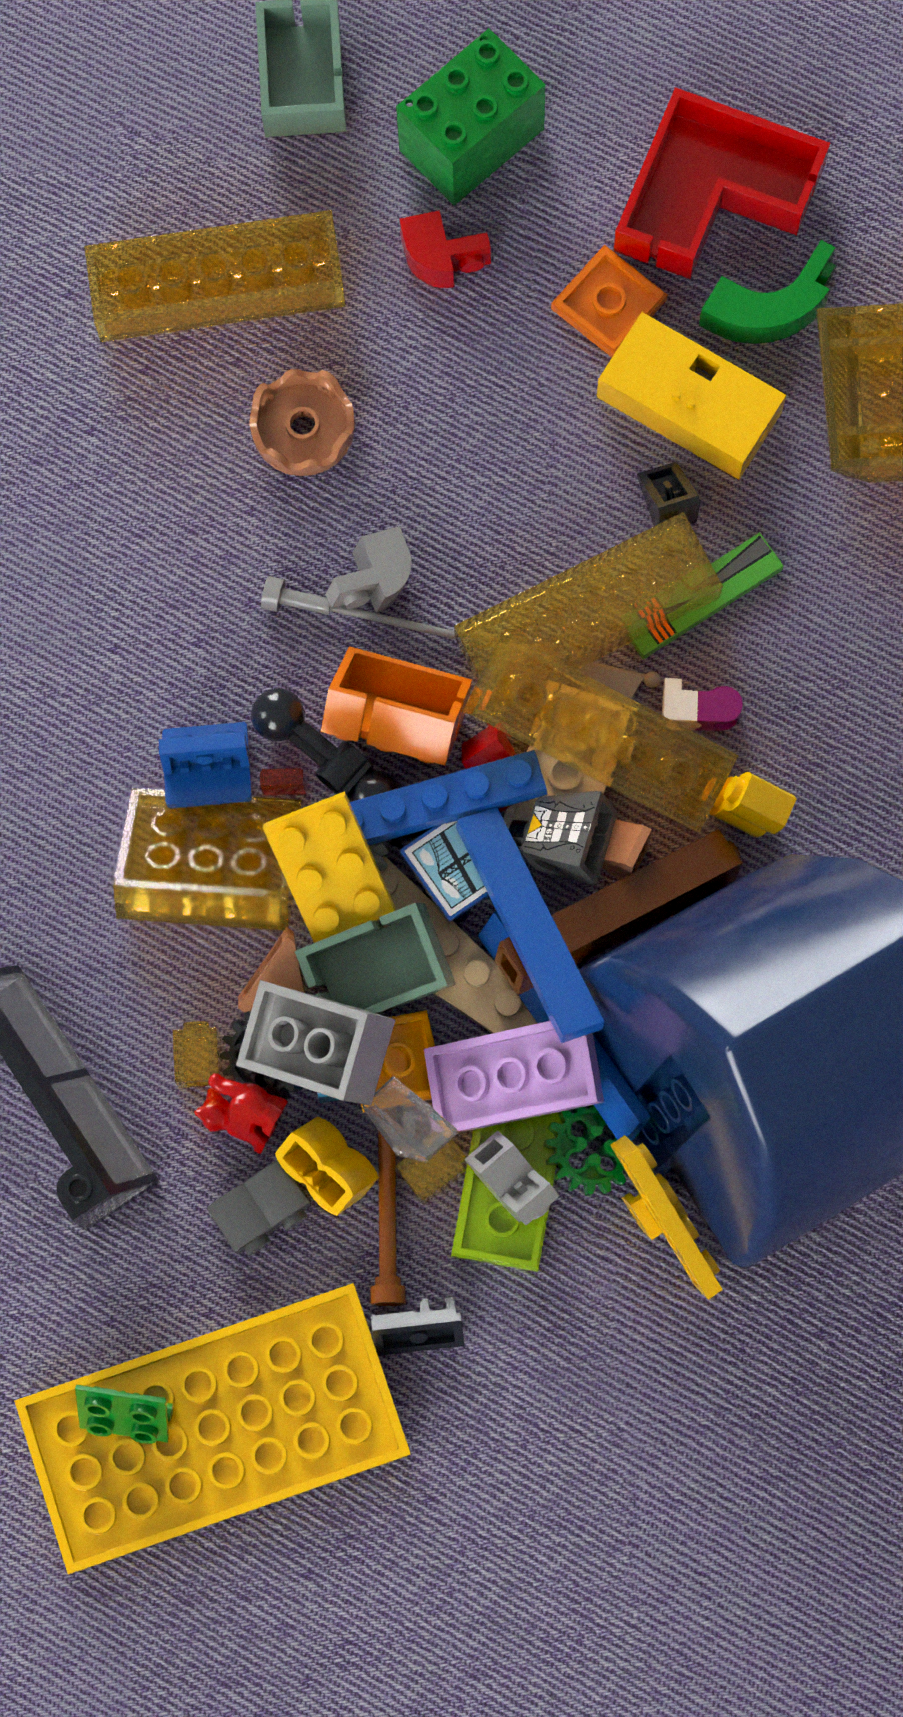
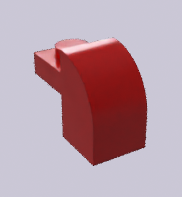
(434, 257)

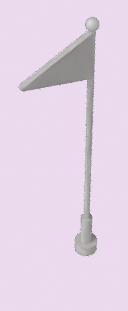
(276, 594)

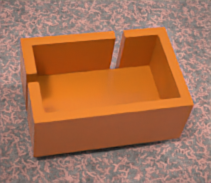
(396, 706)

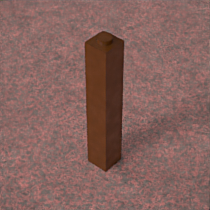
(635, 903)

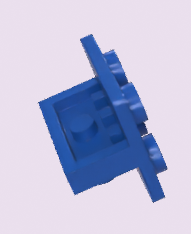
(206, 765)

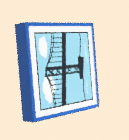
(445, 870)

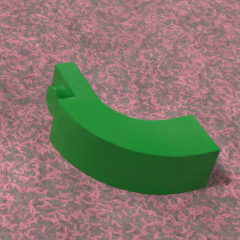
(770, 316)

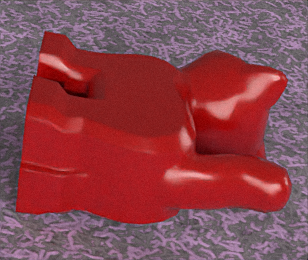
(248, 1115)

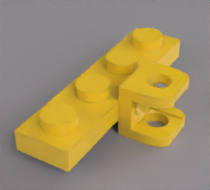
(660, 1211)

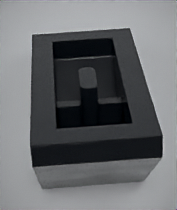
(668, 493)

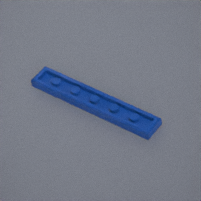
(529, 925)
(621, 1106)

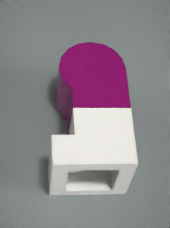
(701, 709)

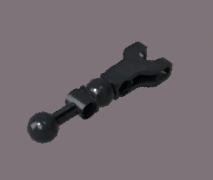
(281, 717)

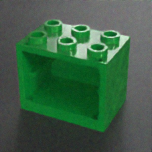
(471, 116)

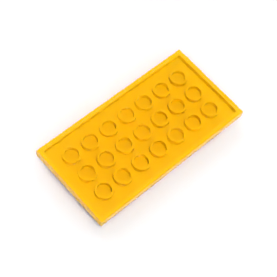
(252, 1423)

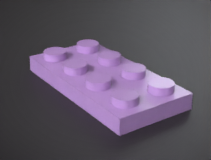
(512, 1076)

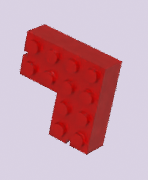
(709, 161)

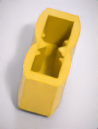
(753, 805)
(328, 1167)

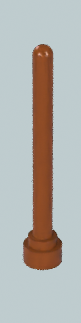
(388, 1285)

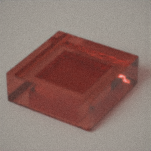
(282, 781)

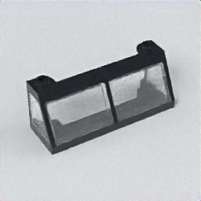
(104, 1157)

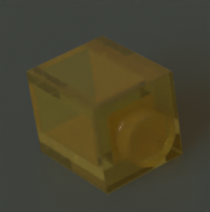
(196, 1054)
(434, 1176)

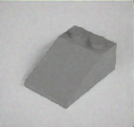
(315, 1043)

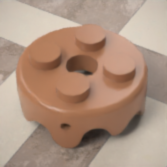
(296, 396)

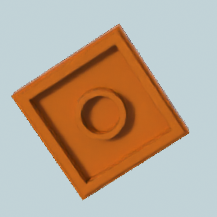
(607, 300)

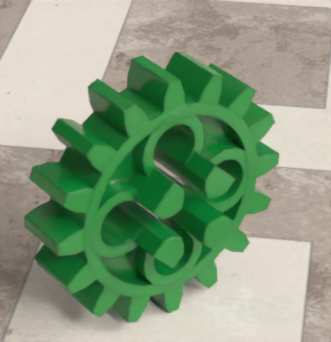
(566, 1144)

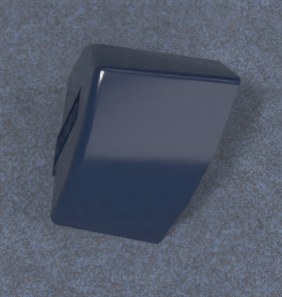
(767, 1045)

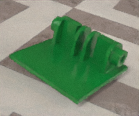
(122, 1413)

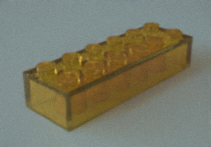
(214, 276)
(601, 600)
(600, 733)

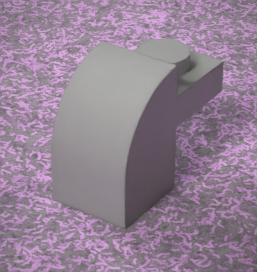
(382, 572)
(511, 1179)

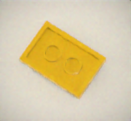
(329, 867)

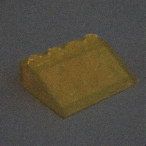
(202, 863)

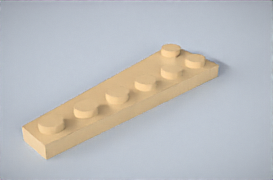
(480, 985)

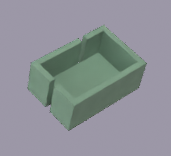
(300, 68)
(379, 965)

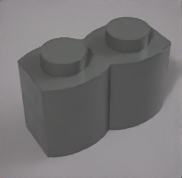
(259, 1208)

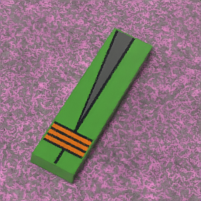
(739, 574)

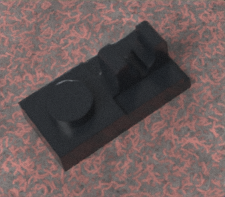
(419, 1331)

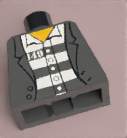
(567, 835)

